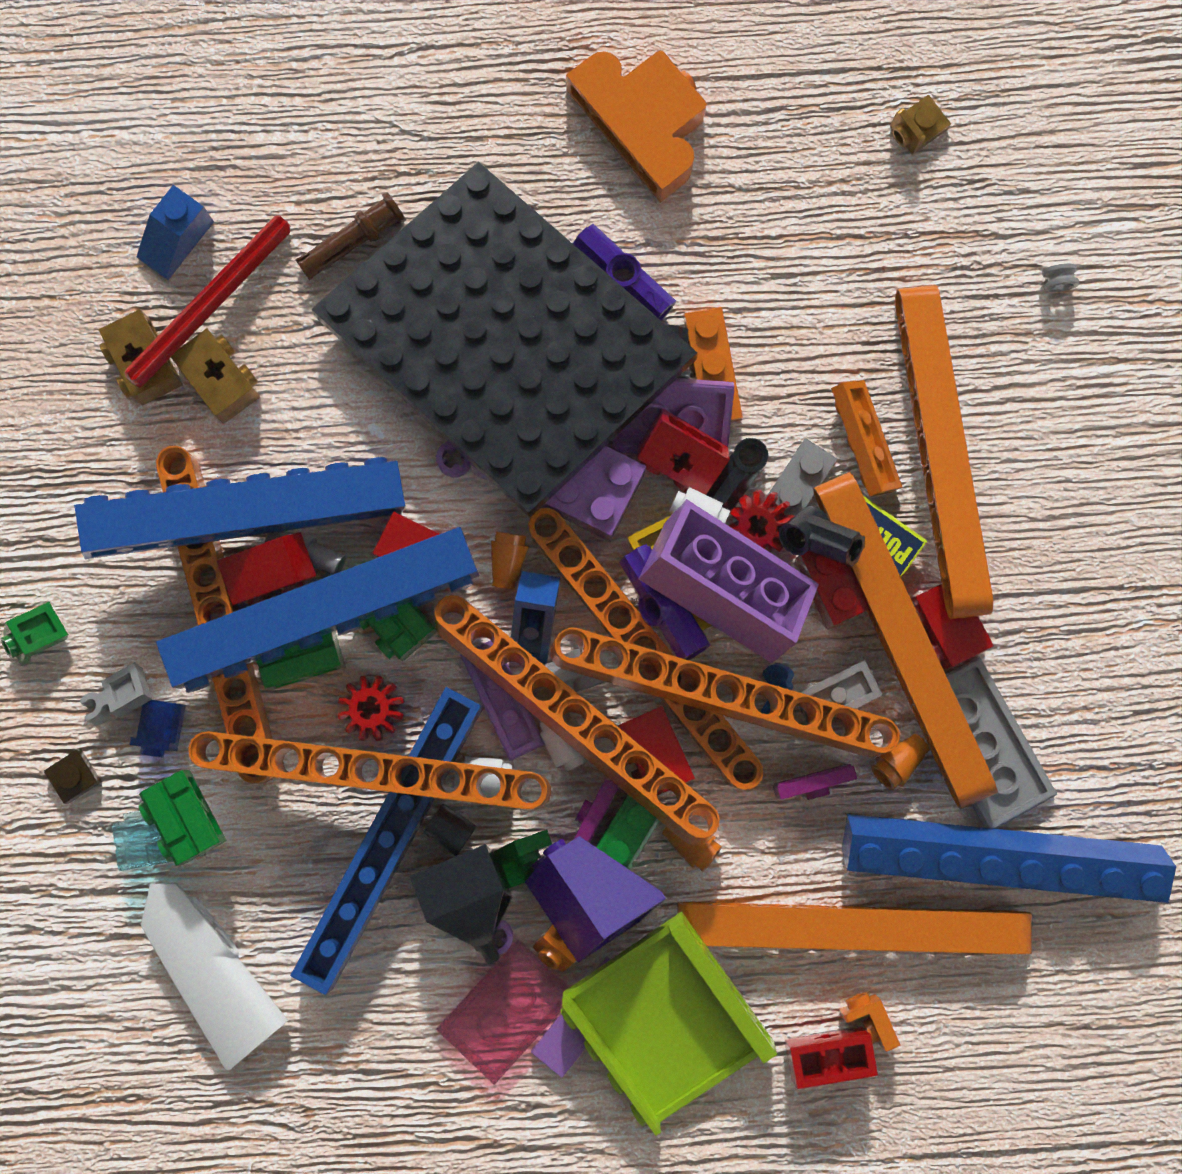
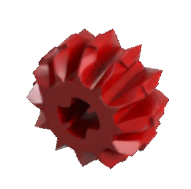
(752, 511)
(366, 695)

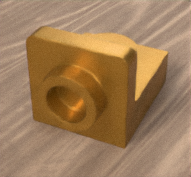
(919, 124)

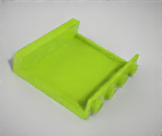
(665, 1021)

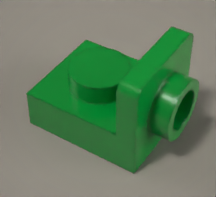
(32, 633)
(518, 857)

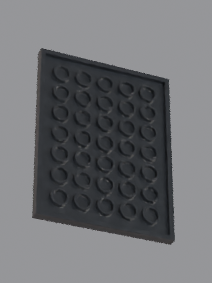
(505, 337)

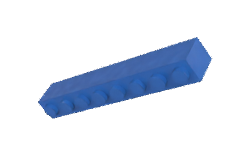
(238, 509)
(318, 609)
(383, 848)
(1007, 858)

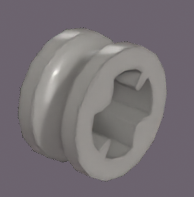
(1060, 277)

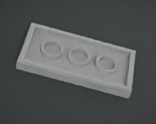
(1007, 753)

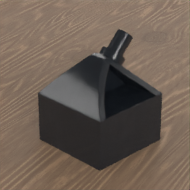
(465, 898)

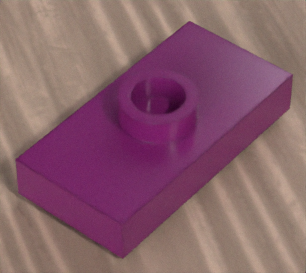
(816, 783)
(593, 812)

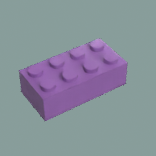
(597, 493)
(729, 581)

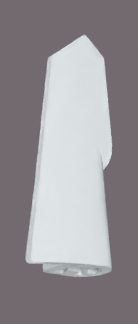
(208, 974)

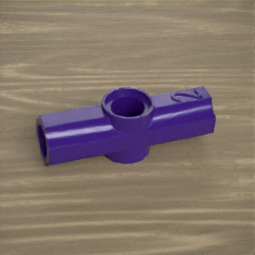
(611, 258)
(658, 610)

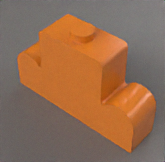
(642, 115)

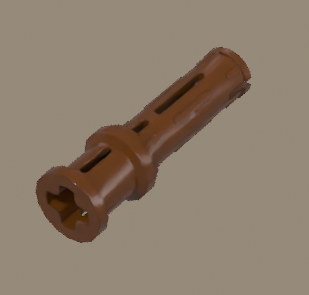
(364, 227)

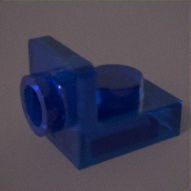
(159, 728)

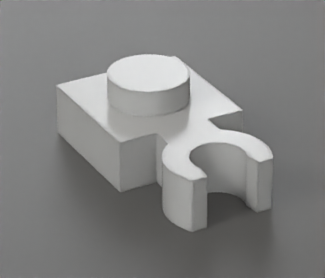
(121, 695)

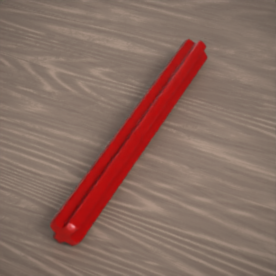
(207, 301)

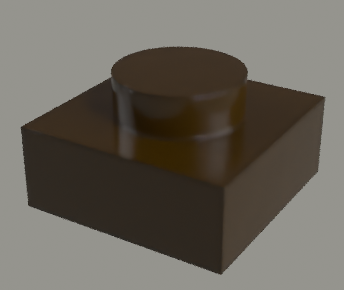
(72, 776)

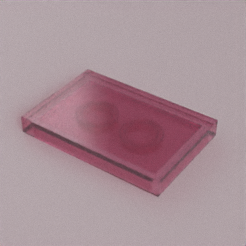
(505, 1011)

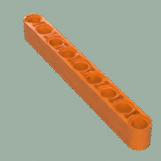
(943, 453)
(204, 600)
(638, 629)
(909, 648)
(744, 691)
(581, 737)
(351, 761)
(860, 927)

